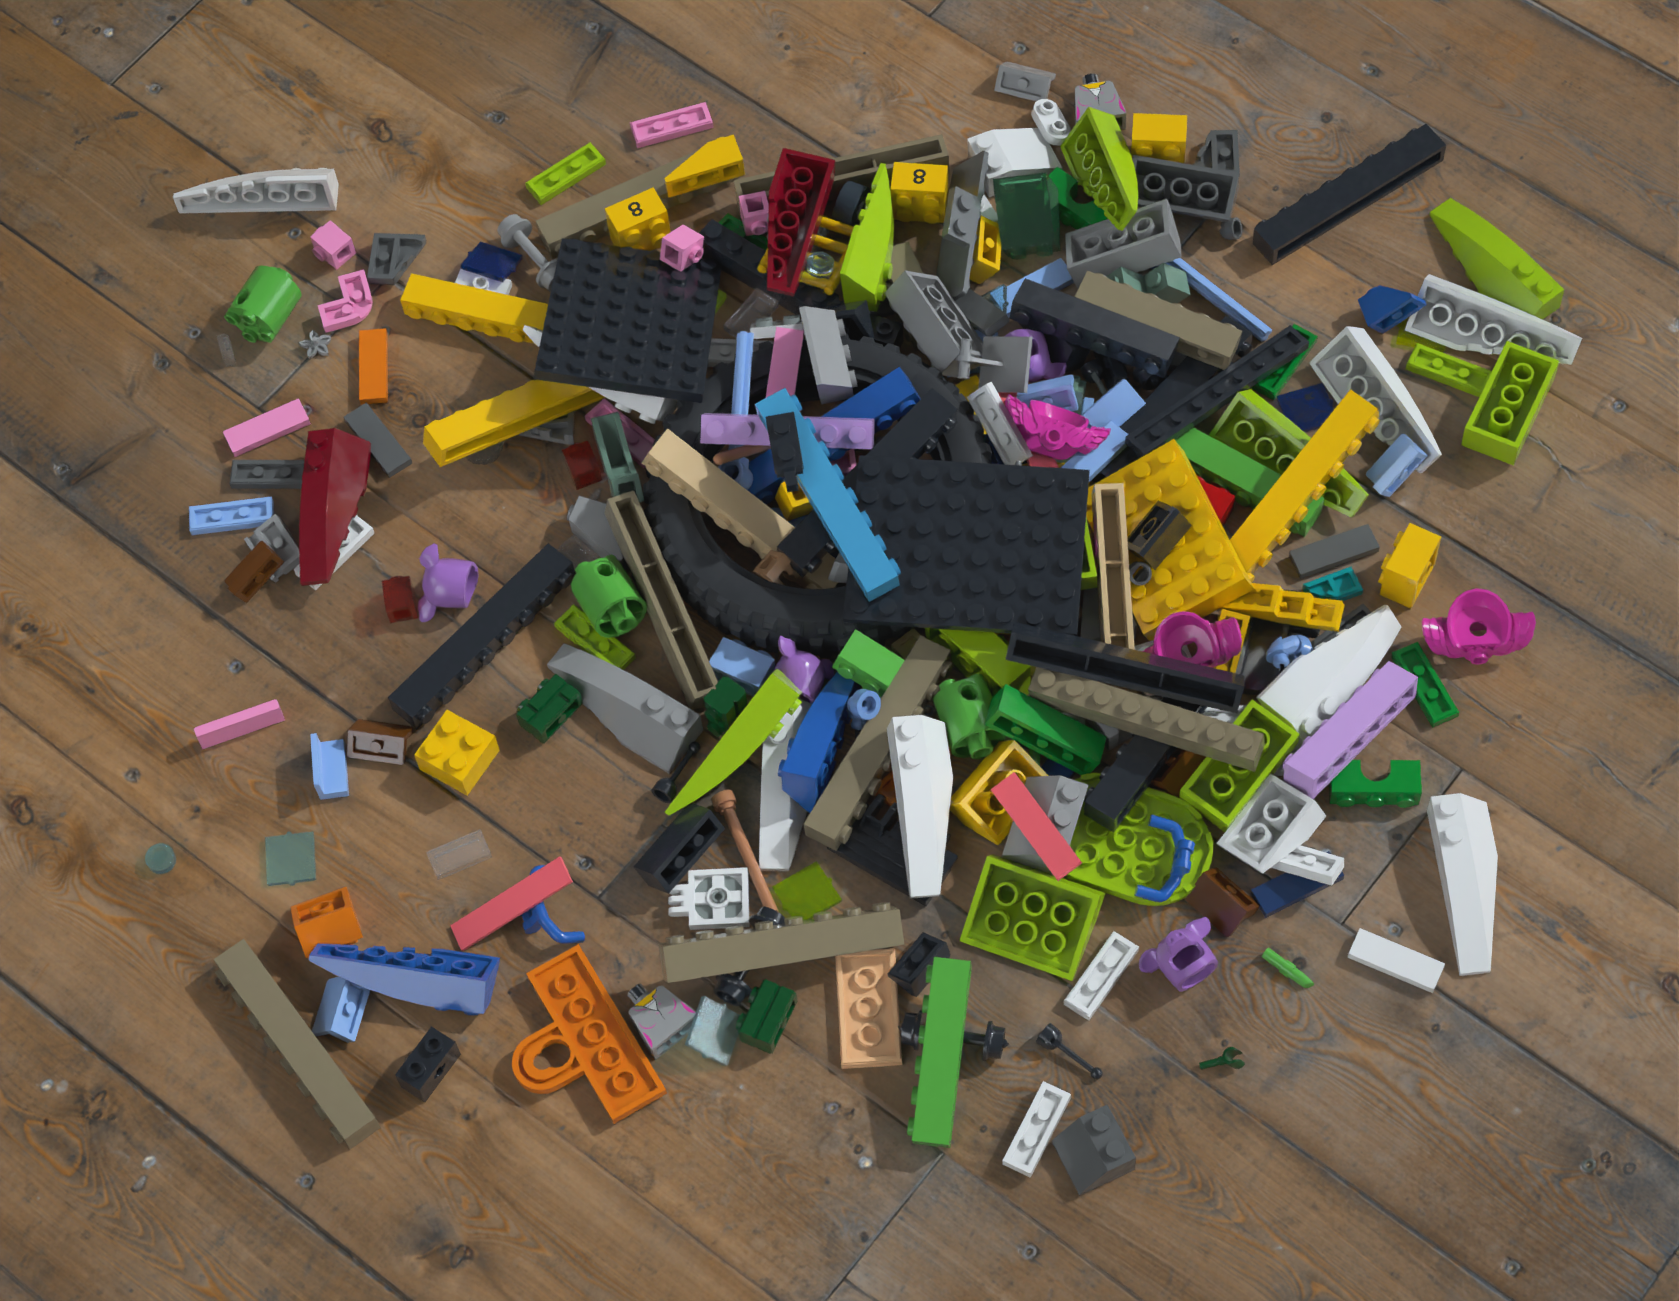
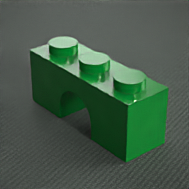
(1071, 212)
(1400, 787)

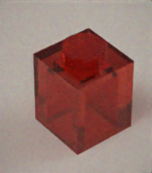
(582, 464)
(399, 599)

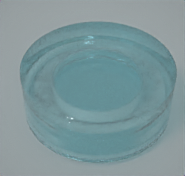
(820, 264)
(160, 858)

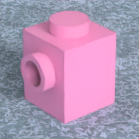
(754, 213)
(332, 245)
(681, 248)

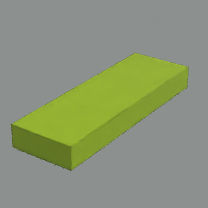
(565, 173)
(1448, 370)
(579, 630)

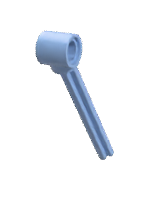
(1222, 300)
(740, 403)

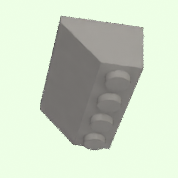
(1144, 243)
(933, 320)

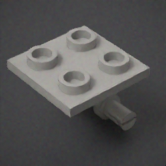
(1003, 362)

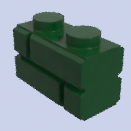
(724, 705)
(548, 708)
(767, 1015)

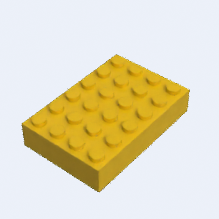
(1202, 566)

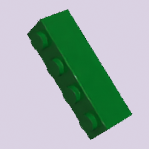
(1045, 730)

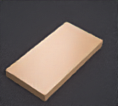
(868, 1009)

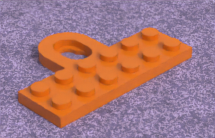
(594, 1033)

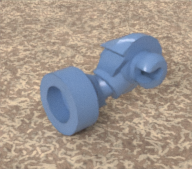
(1287, 649)
(863, 707)

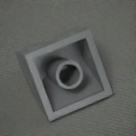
(1094, 1150)

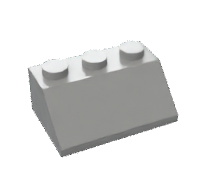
(828, 354)
(1061, 802)

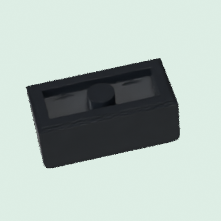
(912, 966)

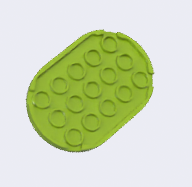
(1137, 851)

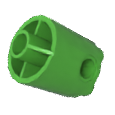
(264, 303)
(608, 596)
(964, 710)

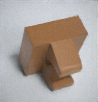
(772, 566)

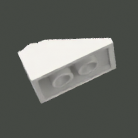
(1013, 154)
(1272, 825)

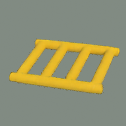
(829, 285)

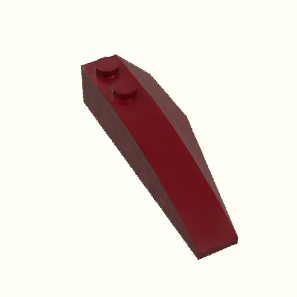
(794, 215)
(330, 490)

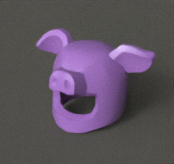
(1040, 359)
(445, 582)
(803, 669)
(1182, 956)

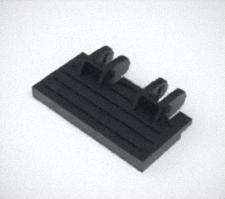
(1252, 661)
(881, 850)

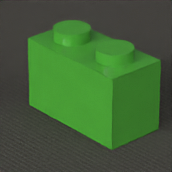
(867, 663)

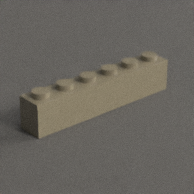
(1198, 333)

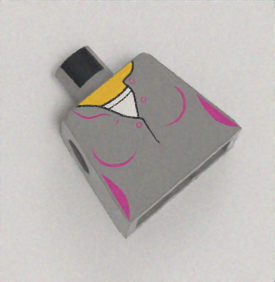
(1100, 97)
(659, 1018)

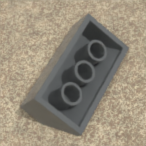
(1187, 187)

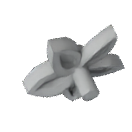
(316, 344)

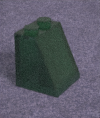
(1028, 215)

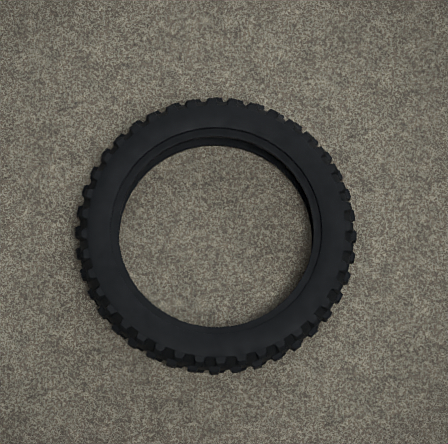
(722, 588)

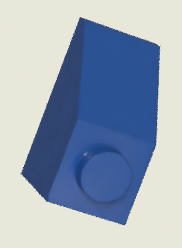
(1387, 307)

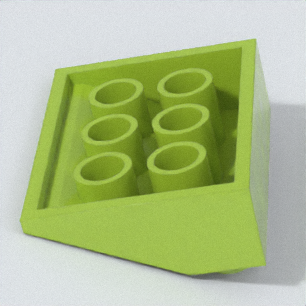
(1031, 917)

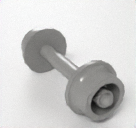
(515, 232)

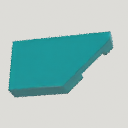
(1335, 586)

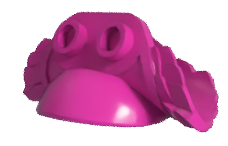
(1054, 429)
(1475, 612)
(1215, 641)

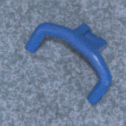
(1180, 865)
(538, 917)

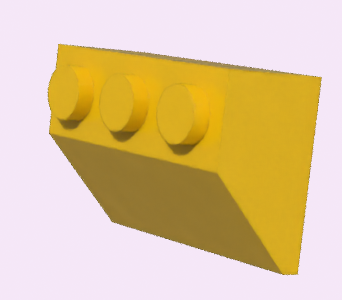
(975, 802)

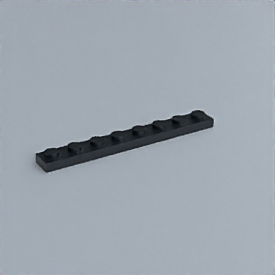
(1217, 391)

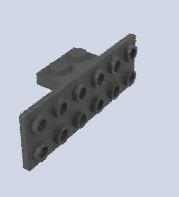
(961, 224)

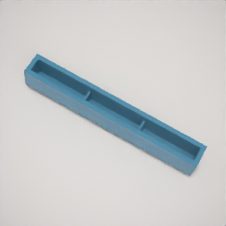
(836, 504)

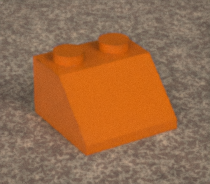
(326, 920)

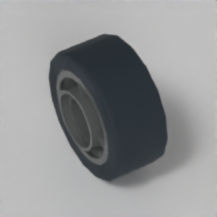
(849, 203)

